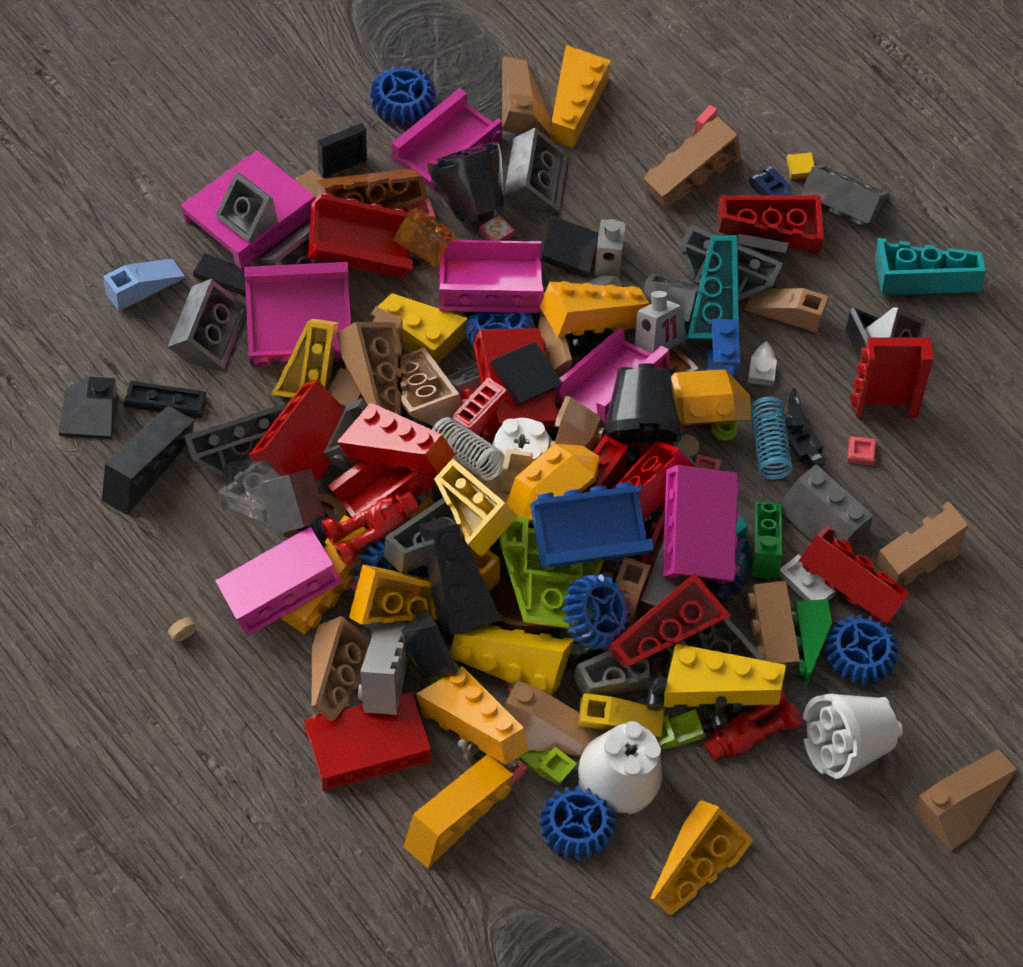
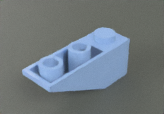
(140, 280)

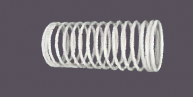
(483, 457)

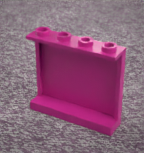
(289, 197)
(491, 276)
(285, 299)

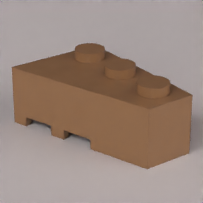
(925, 548)
(773, 623)

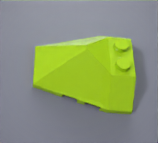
(538, 589)

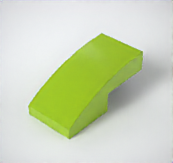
(681, 730)
(550, 765)

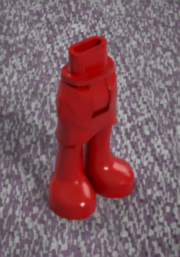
(381, 517)
(743, 733)

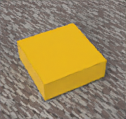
(800, 165)

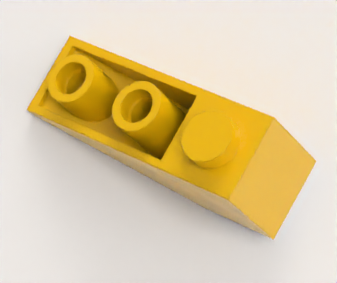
(608, 712)

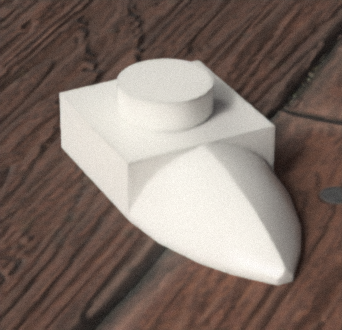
(763, 366)

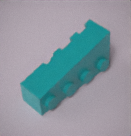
(927, 270)
(717, 288)

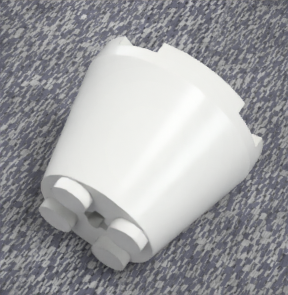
(520, 435)
(849, 732)
(622, 768)

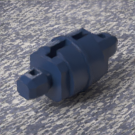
(744, 563)

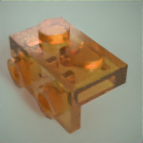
(424, 236)

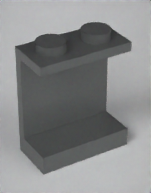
(333, 449)

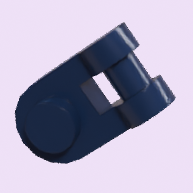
(776, 186)

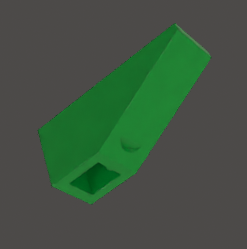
(767, 540)
(812, 627)

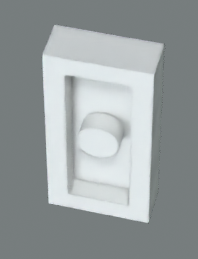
(803, 583)

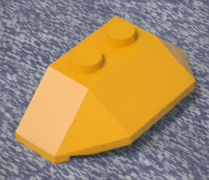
(711, 397)
(555, 471)

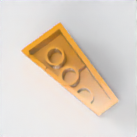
(390, 596)

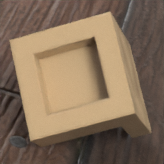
(513, 465)

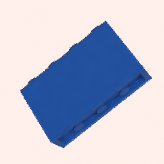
(589, 525)

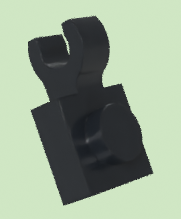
(807, 447)

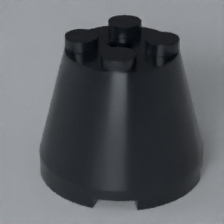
(470, 181)
(644, 407)

